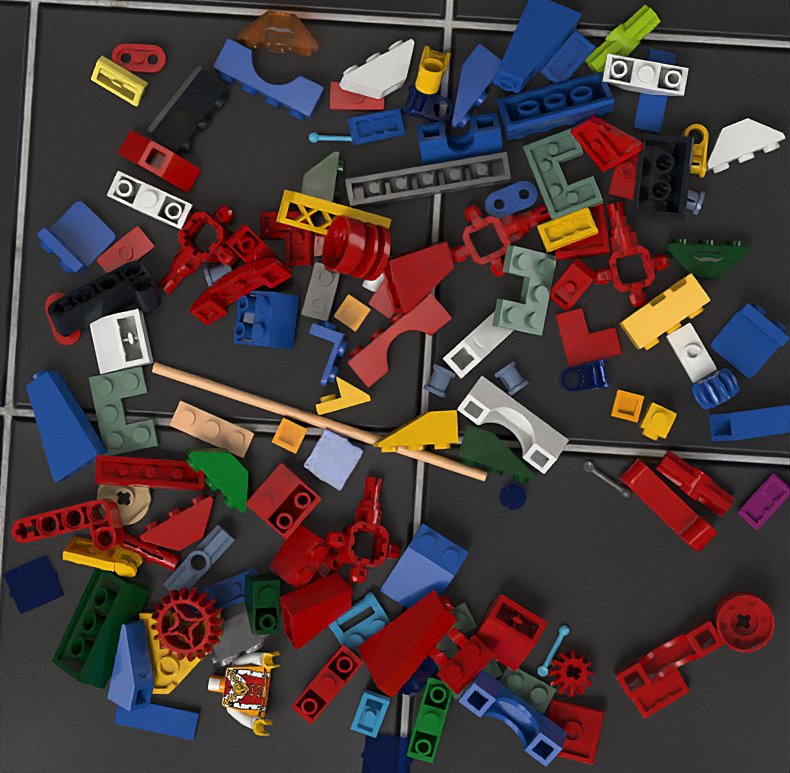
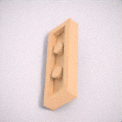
(212, 429)

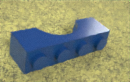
(237, 65)
(538, 734)

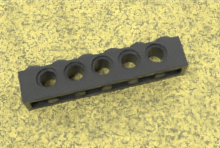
(428, 180)

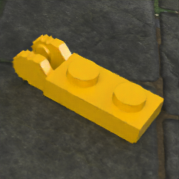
(120, 560)

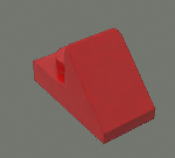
(572, 284)

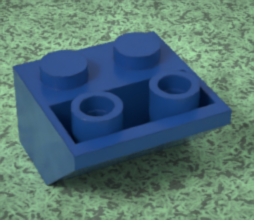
(266, 320)

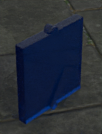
(333, 459)
(33, 584)
(386, 754)

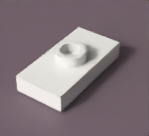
(691, 352)

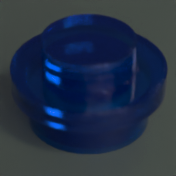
(512, 496)

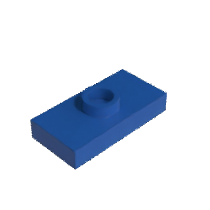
(567, 58)
(376, 126)

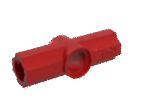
(695, 483)

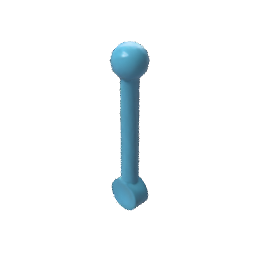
(314, 137)
(543, 669)

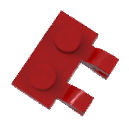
(465, 664)

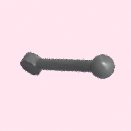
(589, 467)

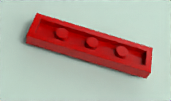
(147, 473)

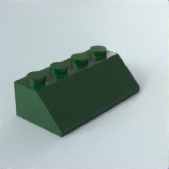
(95, 628)

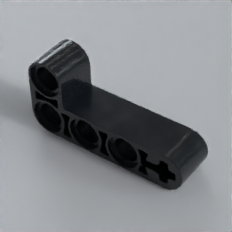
(104, 296)

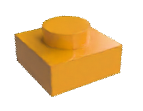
(352, 313)
(627, 406)
(289, 435)

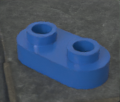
(511, 199)

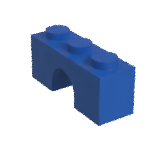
(480, 140)

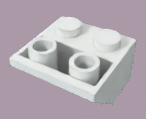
(121, 341)

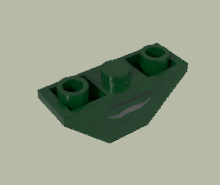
(706, 258)

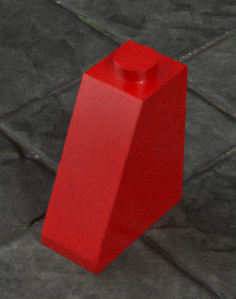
(416, 273)
(314, 608)

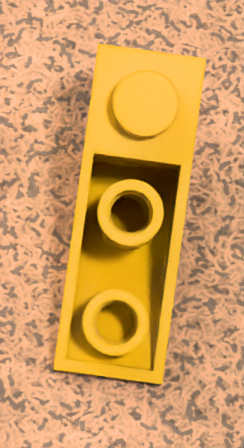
(427, 428)

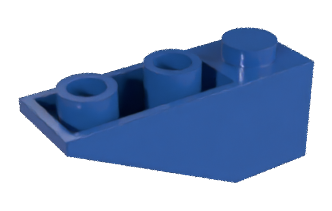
(476, 77)
(132, 671)

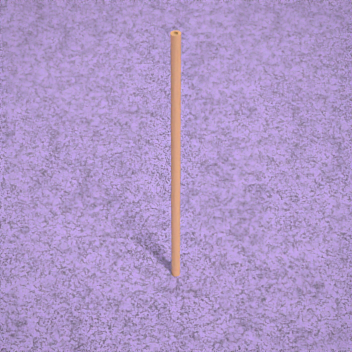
(313, 419)

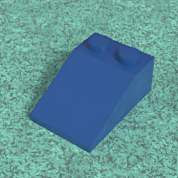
(424, 566)

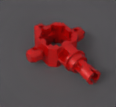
(508, 229)
(625, 244)
(190, 256)
(366, 520)

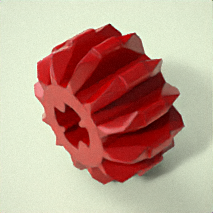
(572, 683)

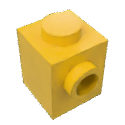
(656, 421)

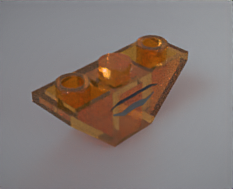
(280, 33)

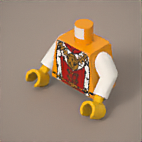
(247, 689)

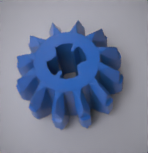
(715, 388)

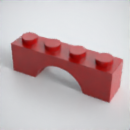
(371, 362)
(653, 665)

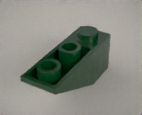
(488, 449)

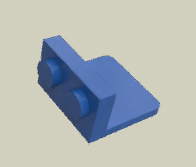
(77, 238)
(327, 331)
(749, 339)

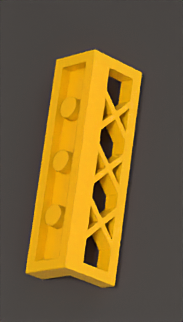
(325, 207)

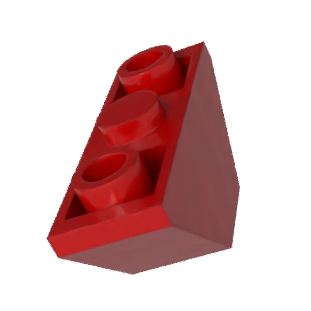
(159, 161)
(251, 247)
(182, 526)
(327, 684)

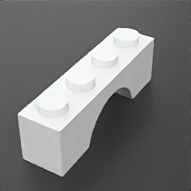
(538, 440)

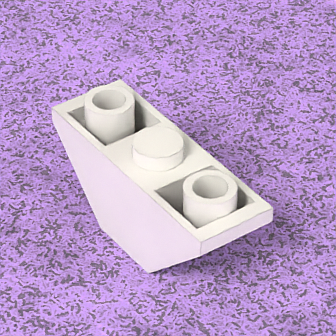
(381, 72)
(645, 76)
(740, 143)
(149, 200)

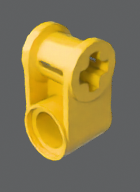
(431, 70)
(699, 151)

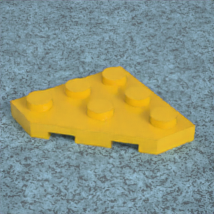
(167, 669)

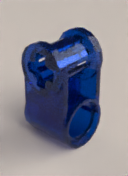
(425, 106)
(587, 376)

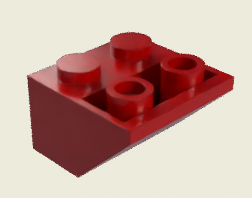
(284, 500)
(305, 558)
(509, 631)

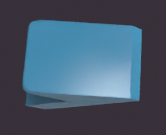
(370, 713)

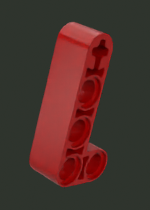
(668, 506)
(65, 524)

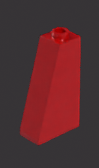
(406, 641)

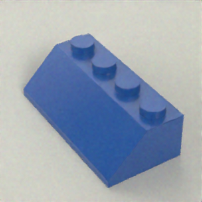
(555, 105)

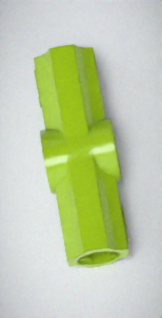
(624, 38)

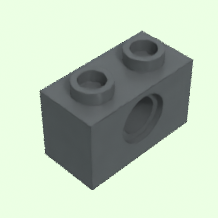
(321, 293)

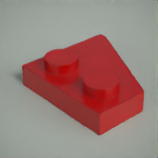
(605, 142)

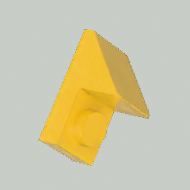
(349, 397)

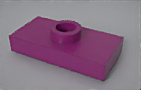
(764, 501)

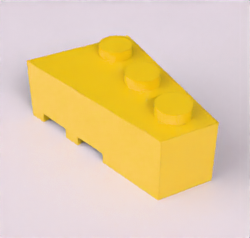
(665, 312)

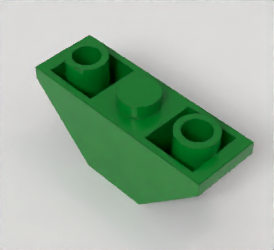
(222, 473)
(429, 720)

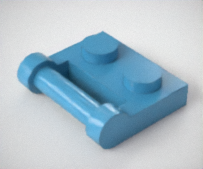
(363, 630)

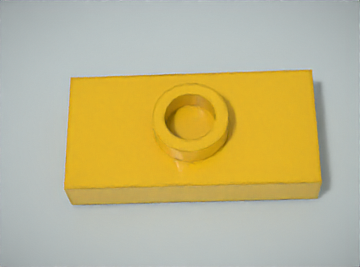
(567, 229)

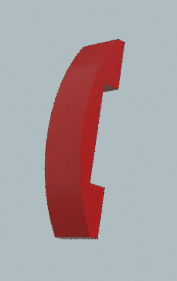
(235, 284)

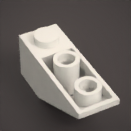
(475, 346)

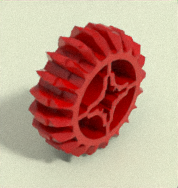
(191, 634)

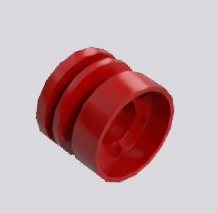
(356, 248)
(755, 632)

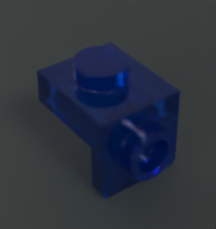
(419, 678)

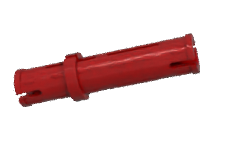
(149, 551)

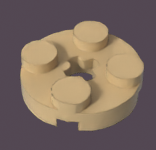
(139, 502)

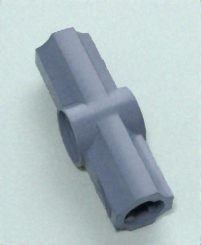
(211, 548)

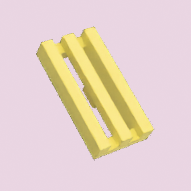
(120, 78)

